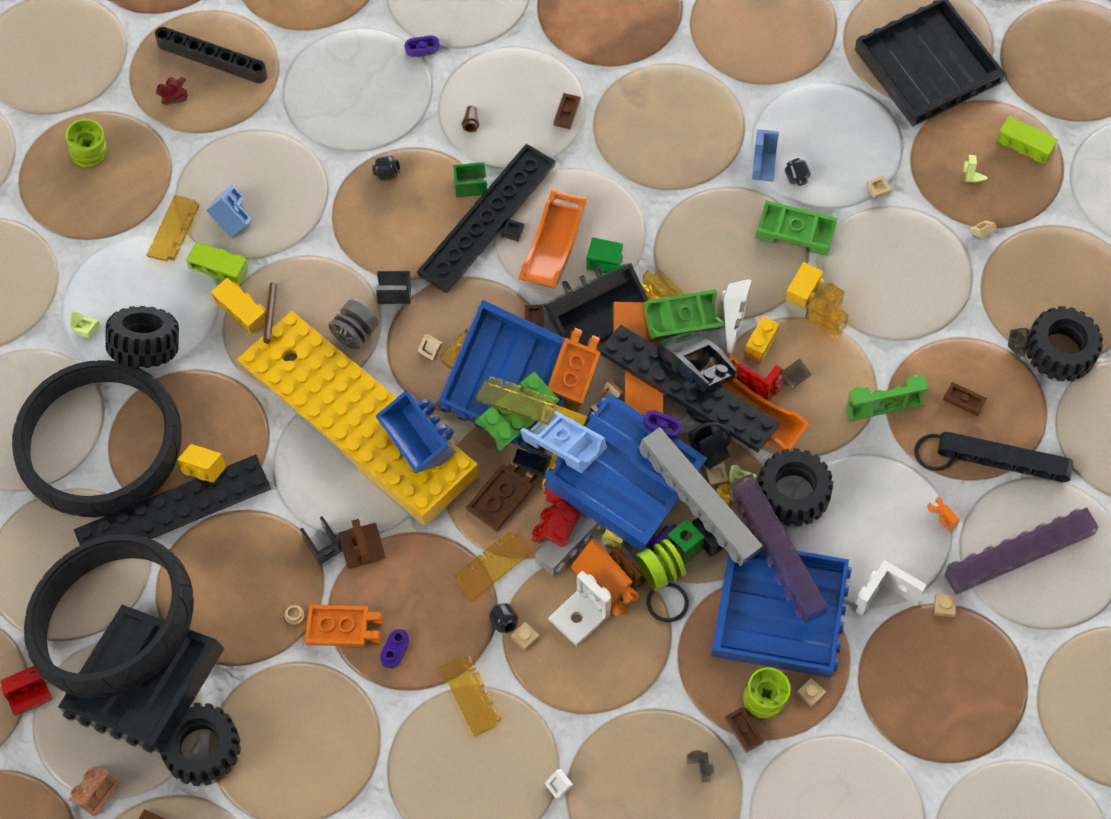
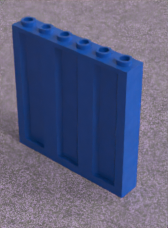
(498, 347)
(620, 484)
(761, 625)

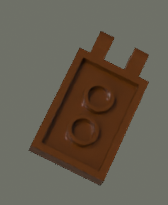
(501, 495)

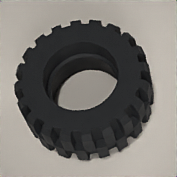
(1078, 328)
(142, 336)
(802, 465)
(216, 763)

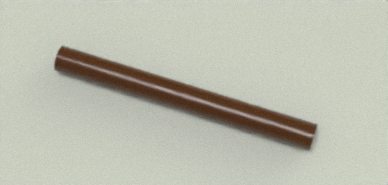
(270, 313)

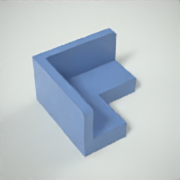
(765, 155)
(228, 212)

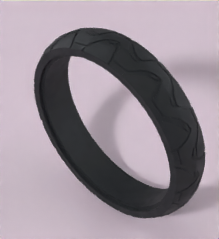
(67, 380)
(66, 573)

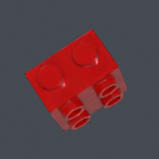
(762, 386)
(556, 524)

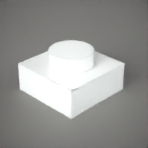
(558, 784)

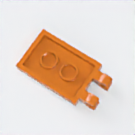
(632, 317)
(574, 368)
(607, 573)
(341, 626)

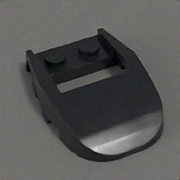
(678, 346)

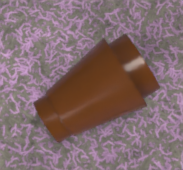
(470, 121)

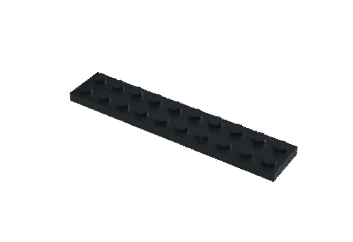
(486, 218)
(716, 405)
(182, 504)

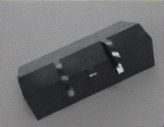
(591, 304)

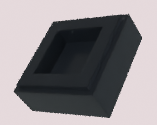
(513, 230)

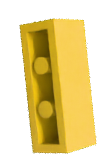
(239, 305)

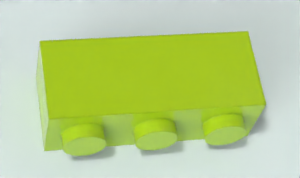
(1027, 140)
(217, 263)

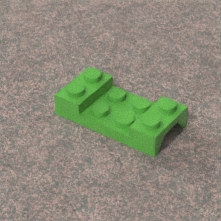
(796, 227)
(682, 314)
(863, 404)
(506, 425)

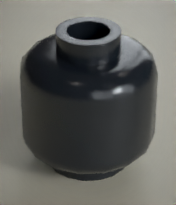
(386, 167)
(797, 172)
(503, 617)

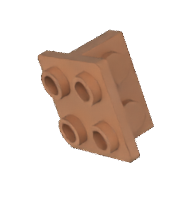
(93, 790)

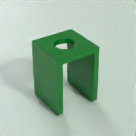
(469, 171)
(604, 254)
(690, 548)

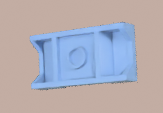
(567, 440)

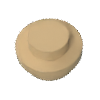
(294, 615)

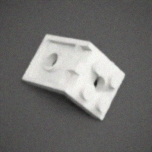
(893, 579)
(590, 603)

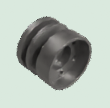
(353, 324)

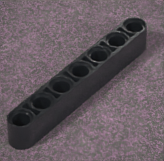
(211, 54)
(1005, 457)

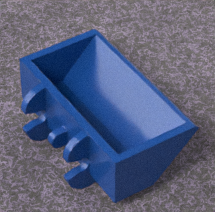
(416, 432)

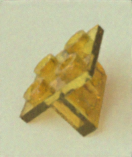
(659, 285)

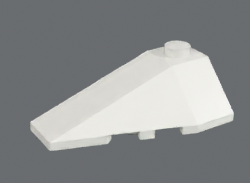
(734, 308)

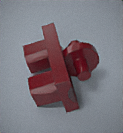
(172, 90)

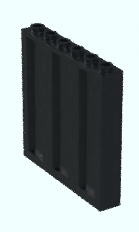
(929, 61)
(156, 708)

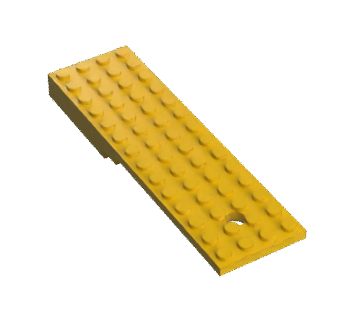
(343, 407)

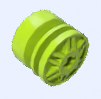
(86, 143)
(662, 564)
(768, 683)

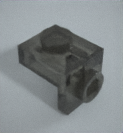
(1018, 341)
(795, 373)
(706, 768)

